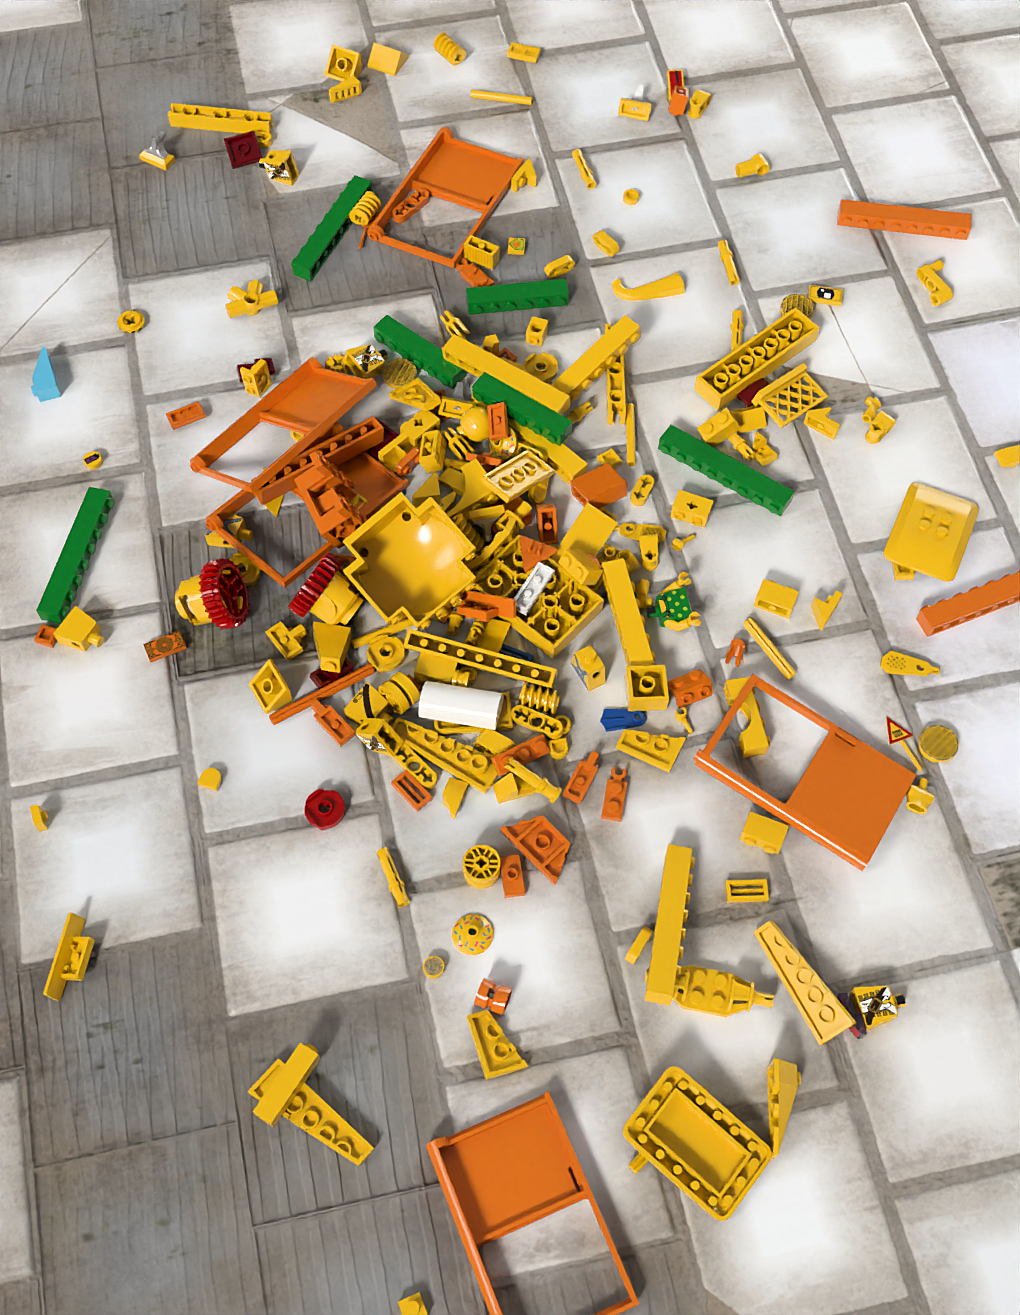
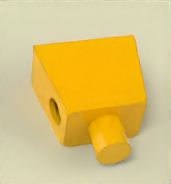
(79, 631)

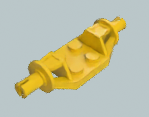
(507, 533)
(714, 992)

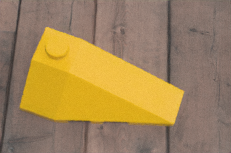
(782, 1088)

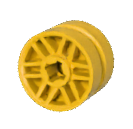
(399, 692)
(481, 856)

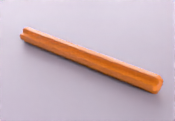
(321, 694)

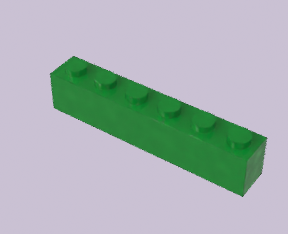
(517, 296)
(418, 351)
(523, 409)

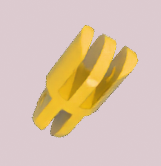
(454, 324)
(456, 443)
(538, 493)

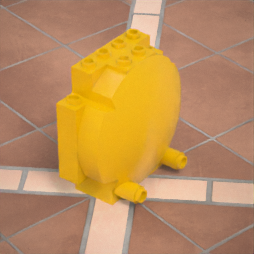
(411, 562)

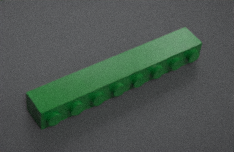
(330, 230)
(725, 470)
(75, 555)

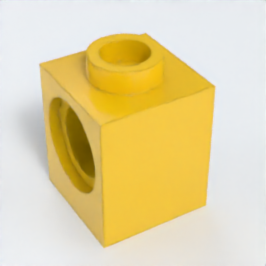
(537, 331)

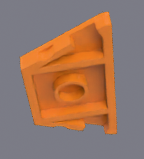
(540, 845)

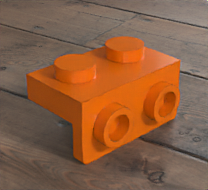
(690, 688)

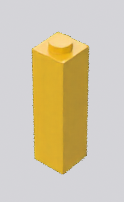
(287, 1084)

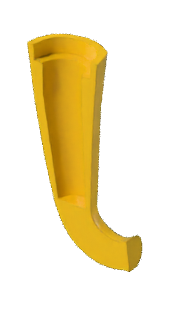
(664, 287)

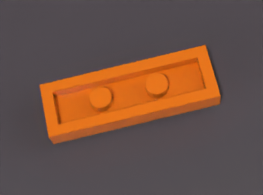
(523, 753)

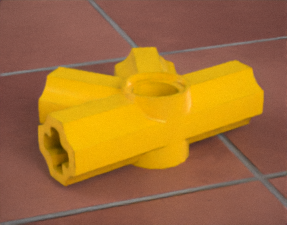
(250, 301)

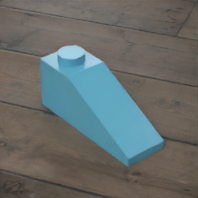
(44, 379)

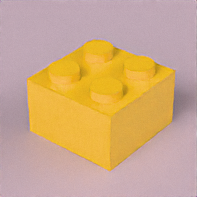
(646, 688)

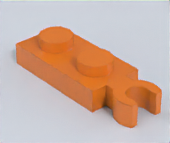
(473, 274)
(614, 797)

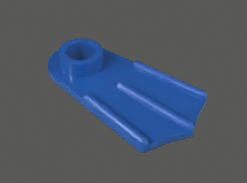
(621, 719)

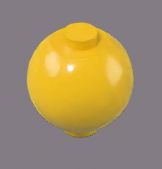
(474, 424)

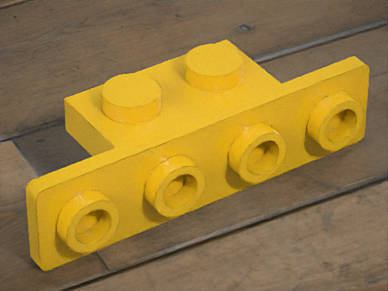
(70, 957)

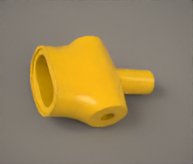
(918, 798)

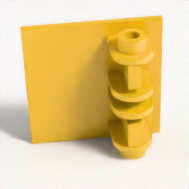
(488, 634)

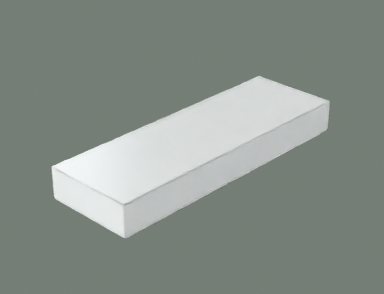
(533, 587)

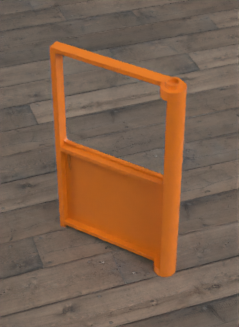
(455, 174)
(303, 402)
(370, 480)
(843, 794)
(512, 1176)

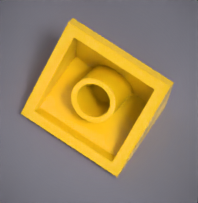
(386, 59)
(343, 63)
(270, 688)

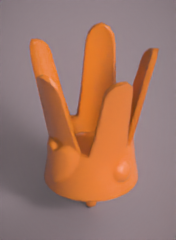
(737, 649)

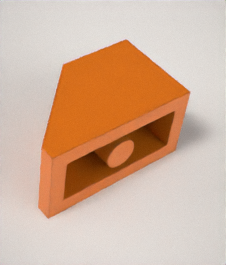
(678, 100)
(547, 523)

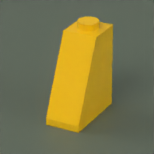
(331, 645)

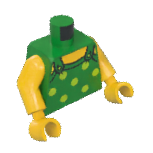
(673, 606)

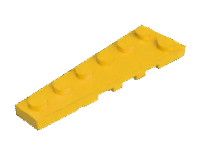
(445, 753)
(813, 998)
(317, 1118)

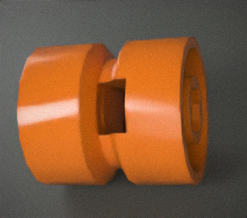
(500, 998)

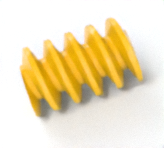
(449, 49)
(365, 209)
(468, 531)
(539, 698)

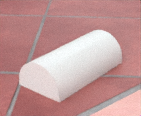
(460, 705)

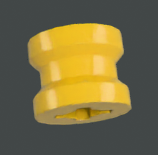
(461, 679)

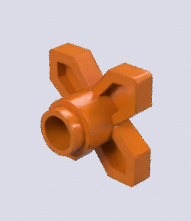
(485, 460)

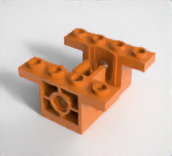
(330, 511)

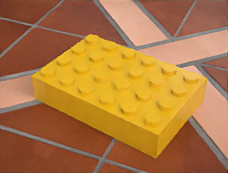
(559, 611)

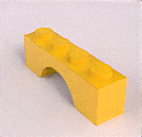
(753, 739)

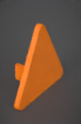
(534, 552)

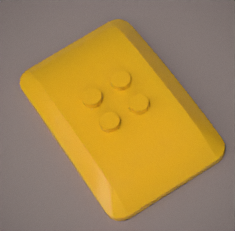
(931, 532)
(697, 1143)

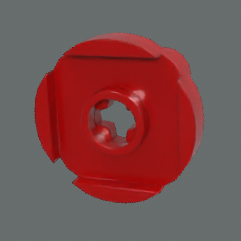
(327, 798)

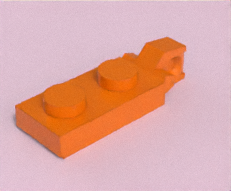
(332, 723)
(582, 778)

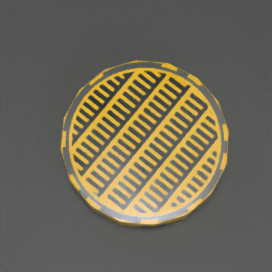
(799, 301)
(398, 372)
(938, 743)

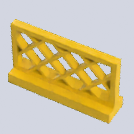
(782, 386)

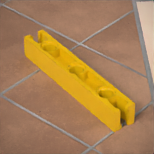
(219, 119)
(615, 388)

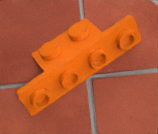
(486, 606)

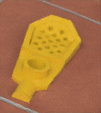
(638, 529)
(910, 663)

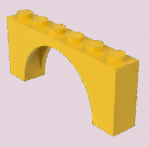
(476, 493)

